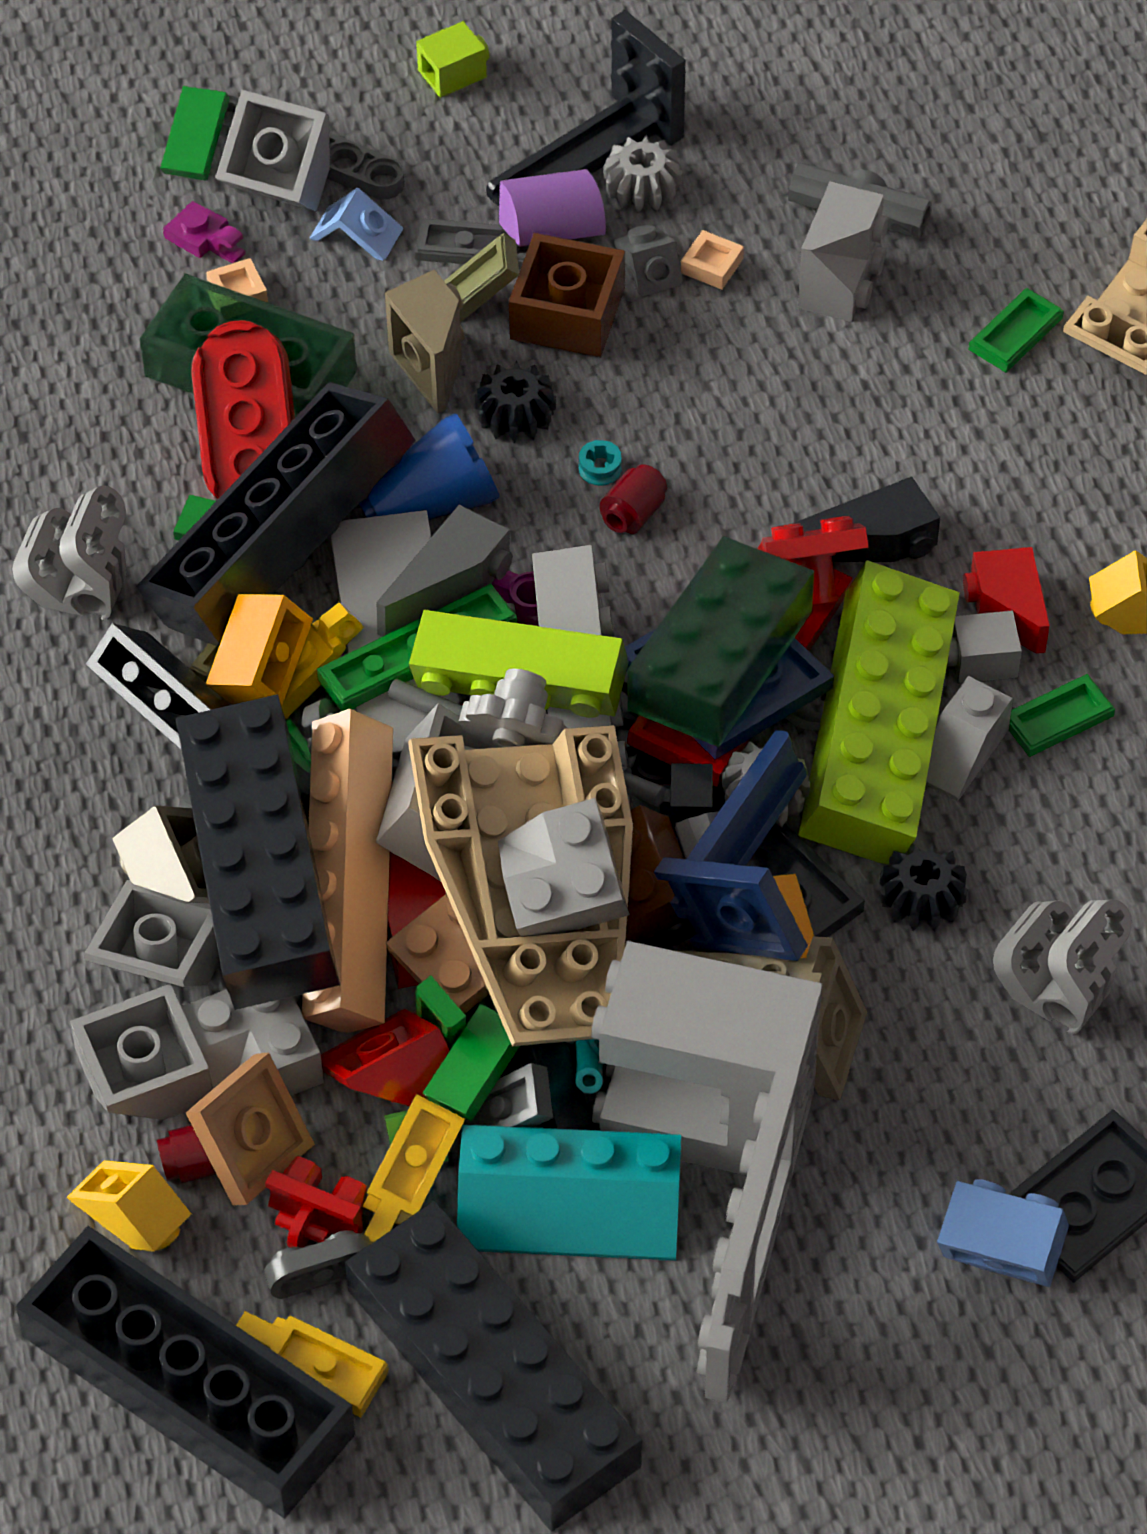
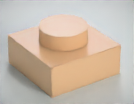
(712, 259)
(241, 278)

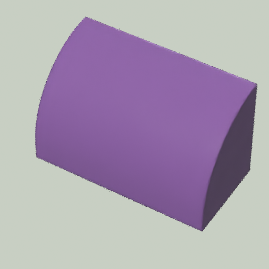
(552, 205)

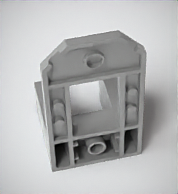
(733, 1071)

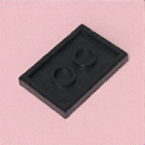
(1100, 1189)

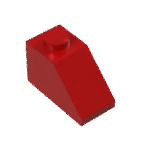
(1010, 582)

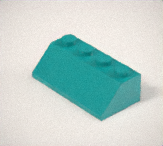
(569, 1192)

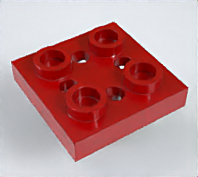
(816, 549)

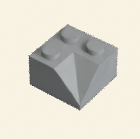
(277, 151)
(842, 252)
(562, 871)
(233, 1036)
(142, 1056)

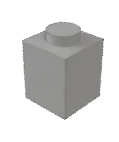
(985, 646)

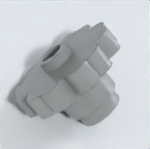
(513, 713)

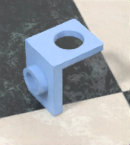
(362, 222)

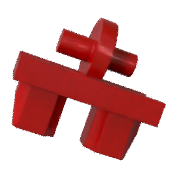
(311, 1211)

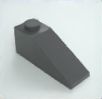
(454, 562)

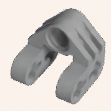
(74, 573)
(1053, 976)

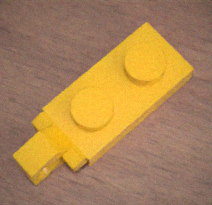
(323, 644)
(410, 1165)
(325, 1358)

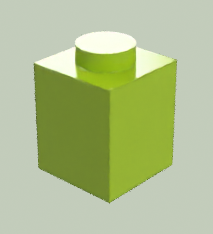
(452, 58)

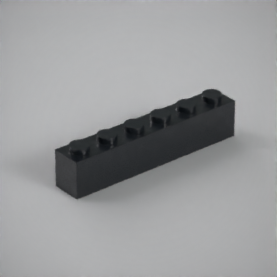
(159, 684)

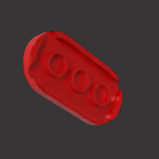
(239, 399)

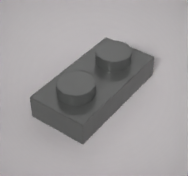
(517, 1100)

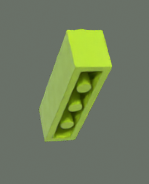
(474, 653)

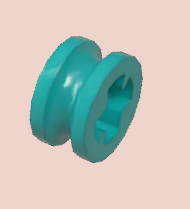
(587, 459)

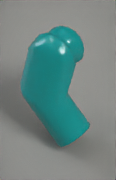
(589, 1069)

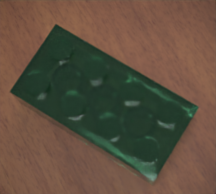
(196, 307)
(720, 641)

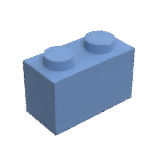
(1004, 1231)

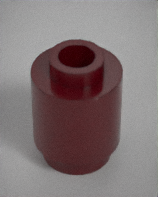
(633, 499)
(184, 1156)

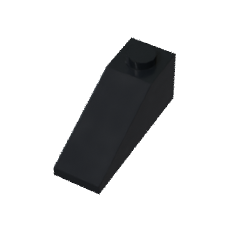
(896, 521)

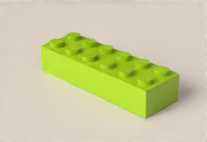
(880, 714)

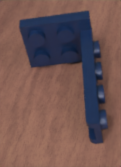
(725, 900)

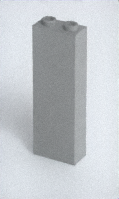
(366, 562)

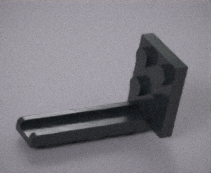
(650, 101)

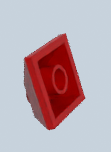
(389, 1058)

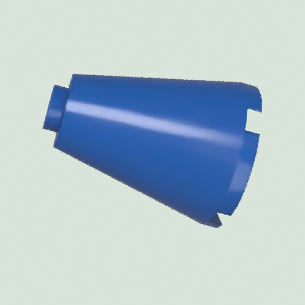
(434, 476)

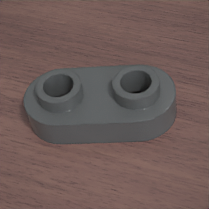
(314, 1266)

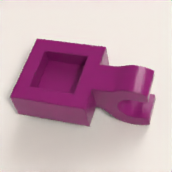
(202, 231)

